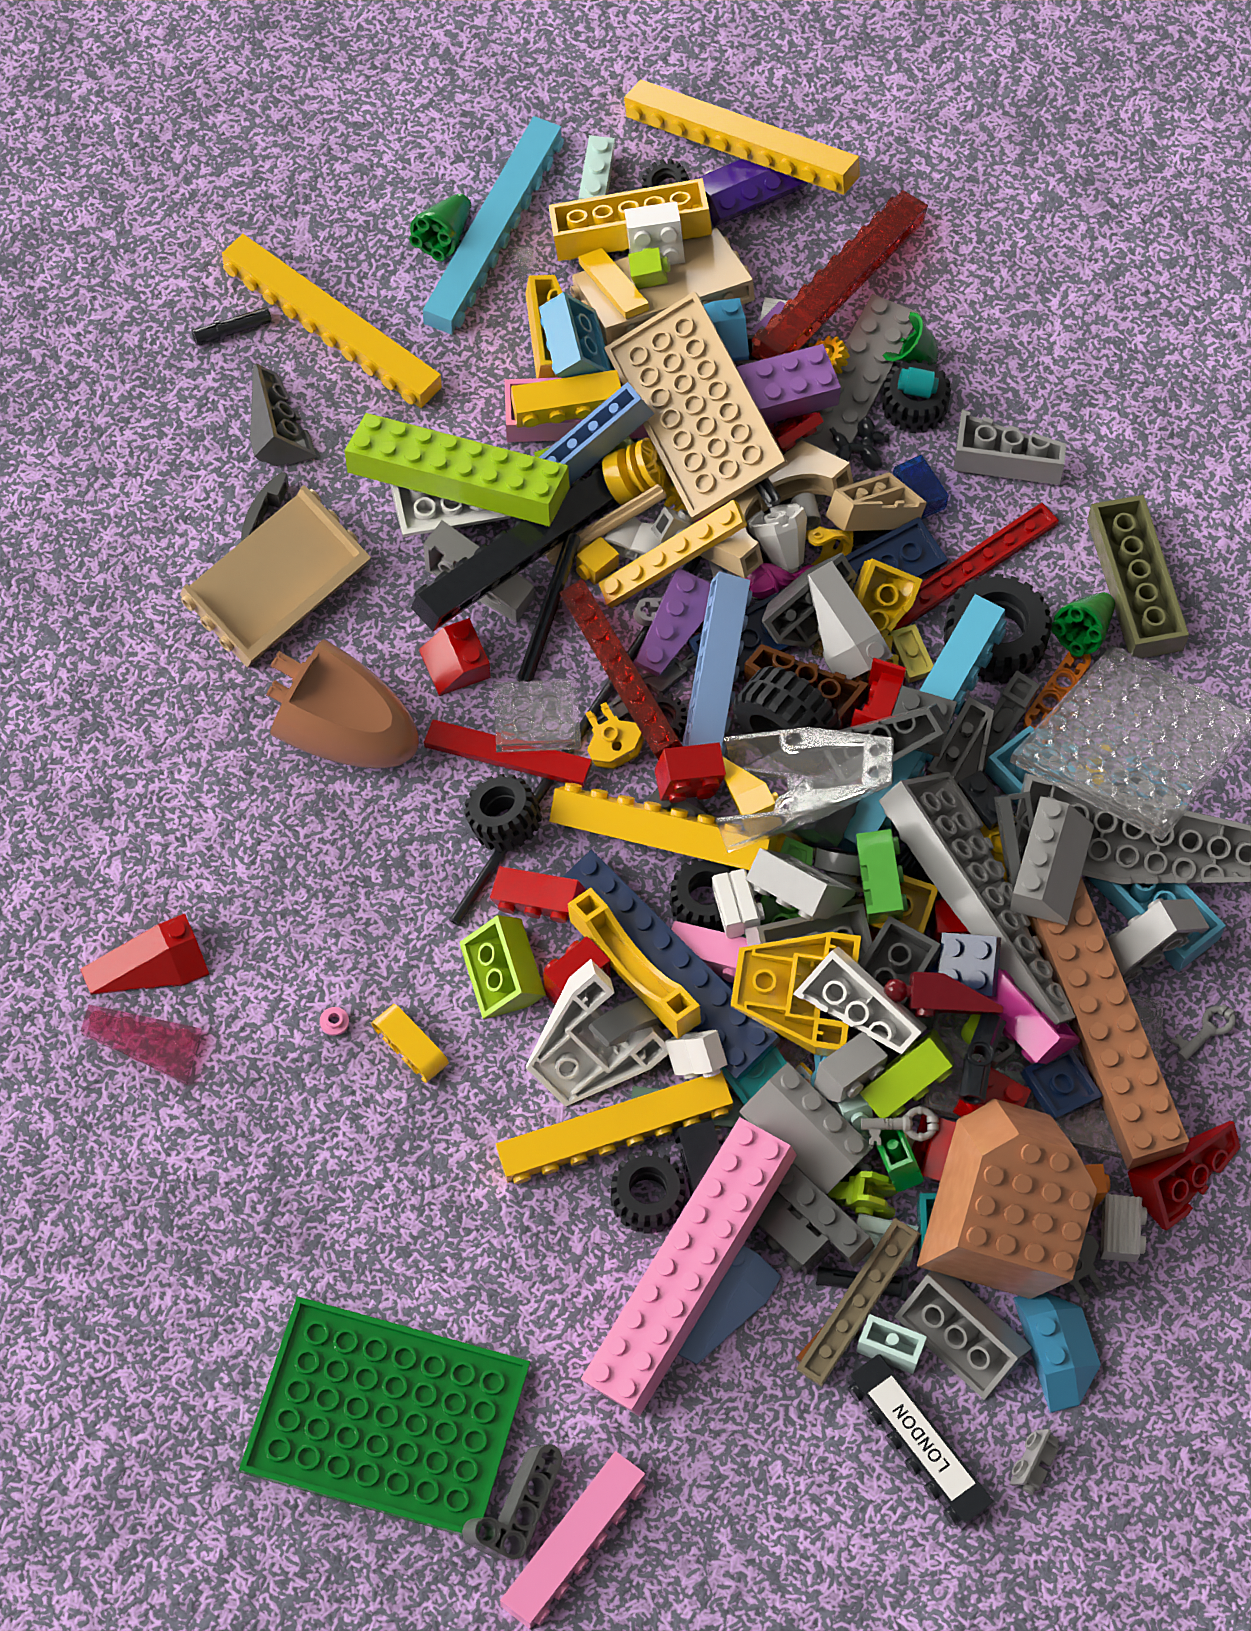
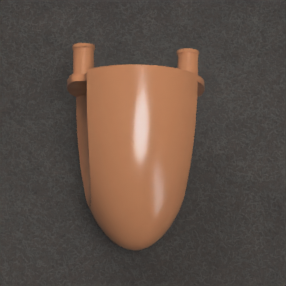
(341, 711)

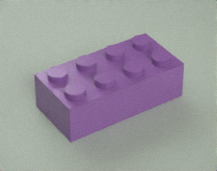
(792, 383)

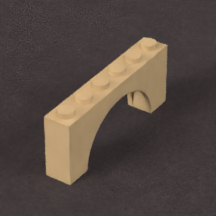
(807, 472)

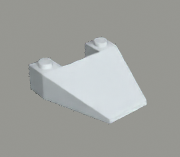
(572, 1059)

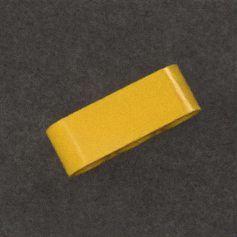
(411, 1042)

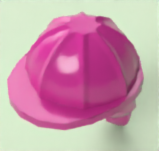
(771, 579)

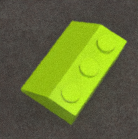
(502, 967)
(909, 1075)

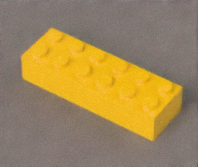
(601, 220)

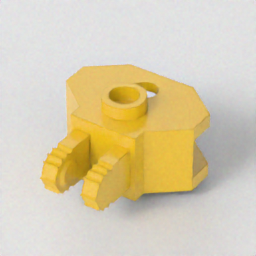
(611, 737)

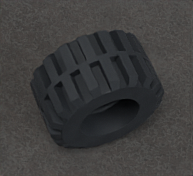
(913, 413)
(510, 828)
(688, 879)
(648, 1168)

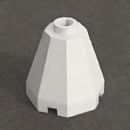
(781, 535)

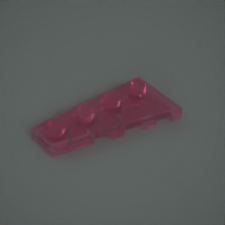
(155, 1042)

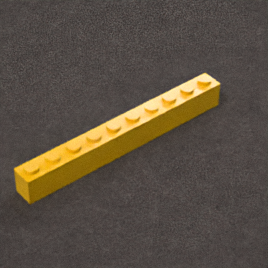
(742, 137)
(331, 321)

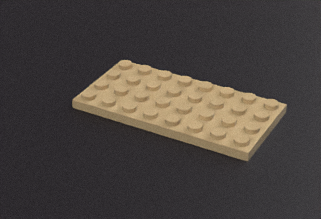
(702, 408)

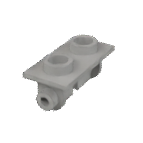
(1039, 1448)

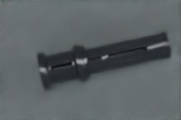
(844, 1279)

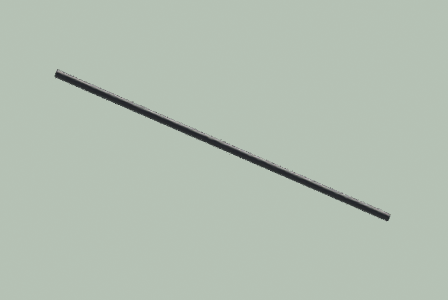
(545, 783)

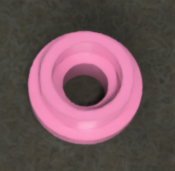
(337, 1028)

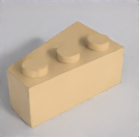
(874, 504)

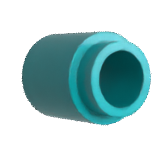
(918, 382)

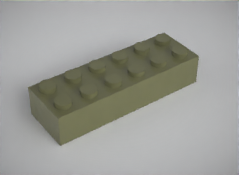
(1137, 577)

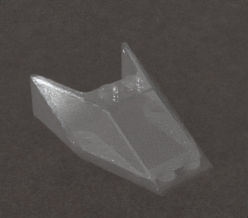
(821, 771)

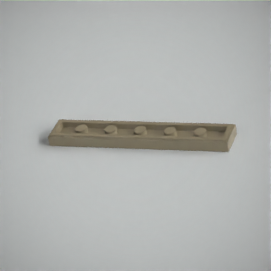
(858, 1302)

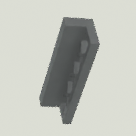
(1008, 831)

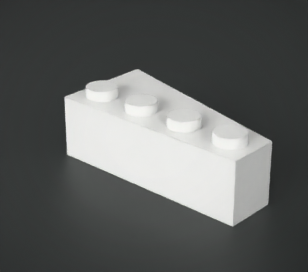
(860, 1001)

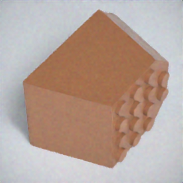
(1009, 1203)

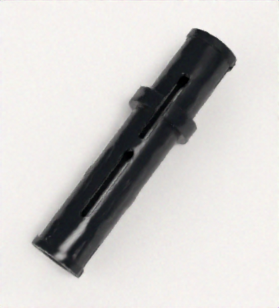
(226, 327)

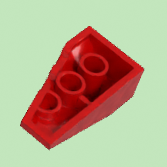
(153, 959)
(1173, 1181)

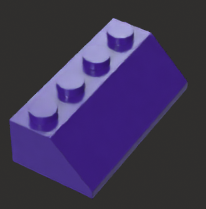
(743, 188)

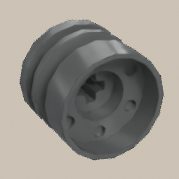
(842, 867)

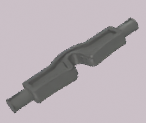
(673, 673)

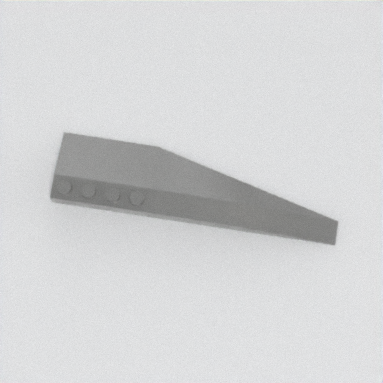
(1192, 852)

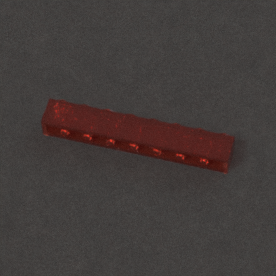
(620, 668)

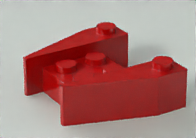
(883, 691)

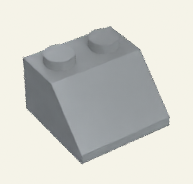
(850, 1068)

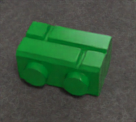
(899, 1159)

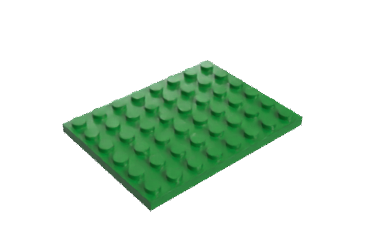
(385, 1417)

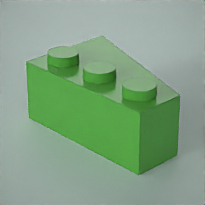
(881, 876)

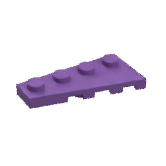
(674, 622)

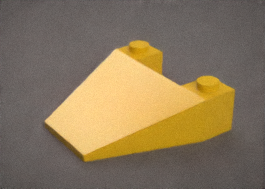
(750, 794)
(770, 976)

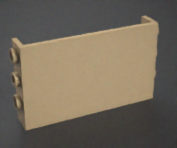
(708, 269)
(275, 577)

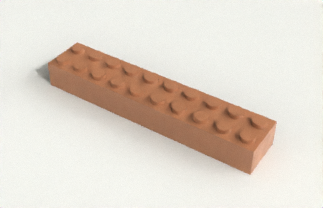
(1111, 1036)

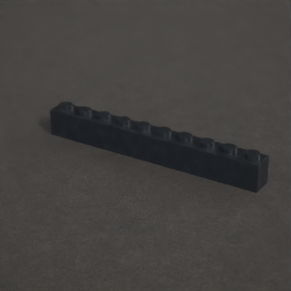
(510, 553)

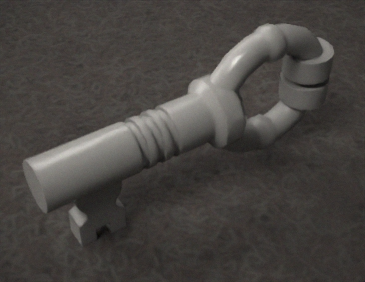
(1188, 1048)
(905, 1123)

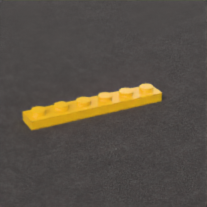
(672, 553)

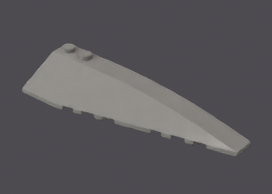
(949, 846)

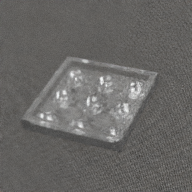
(536, 715)

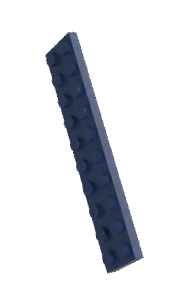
(905, 548)
(741, 1037)

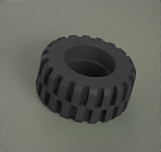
(1022, 607)
(782, 702)

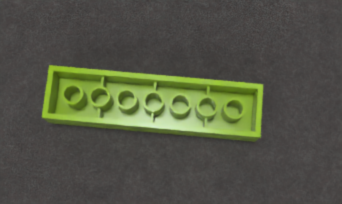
(457, 469)

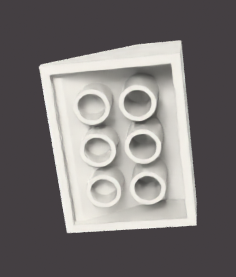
(423, 512)

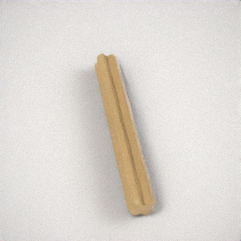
(614, 519)

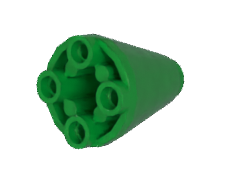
(441, 226)
(1084, 623)

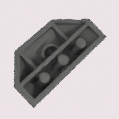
(791, 613)

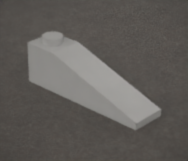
(845, 627)

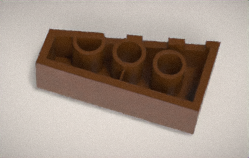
(841, 692)

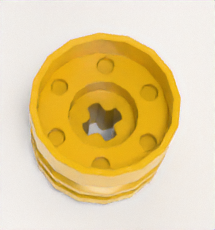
(634, 471)

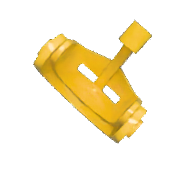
(827, 538)

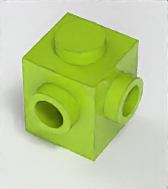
(649, 267)

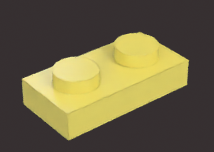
(912, 652)

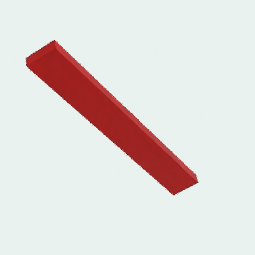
(979, 561)

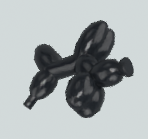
(865, 448)

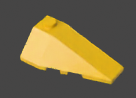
(885, 593)

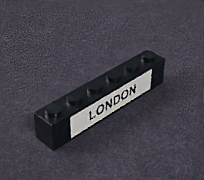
(920, 1442)

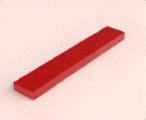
(482, 748)

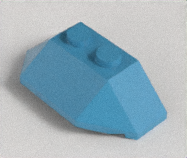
(1060, 1348)

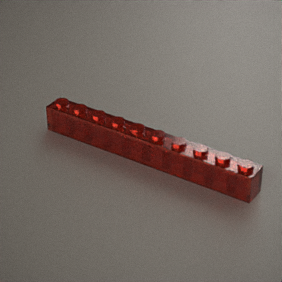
(840, 277)

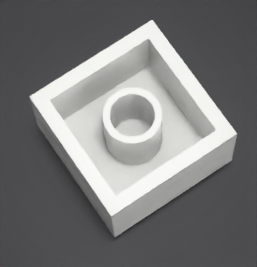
(656, 227)

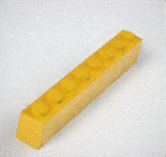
(649, 825)
(614, 1127)

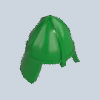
(917, 346)

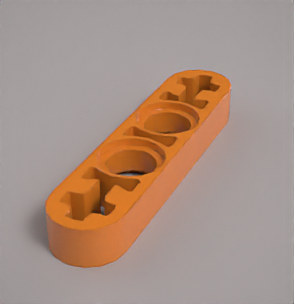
(1054, 690)

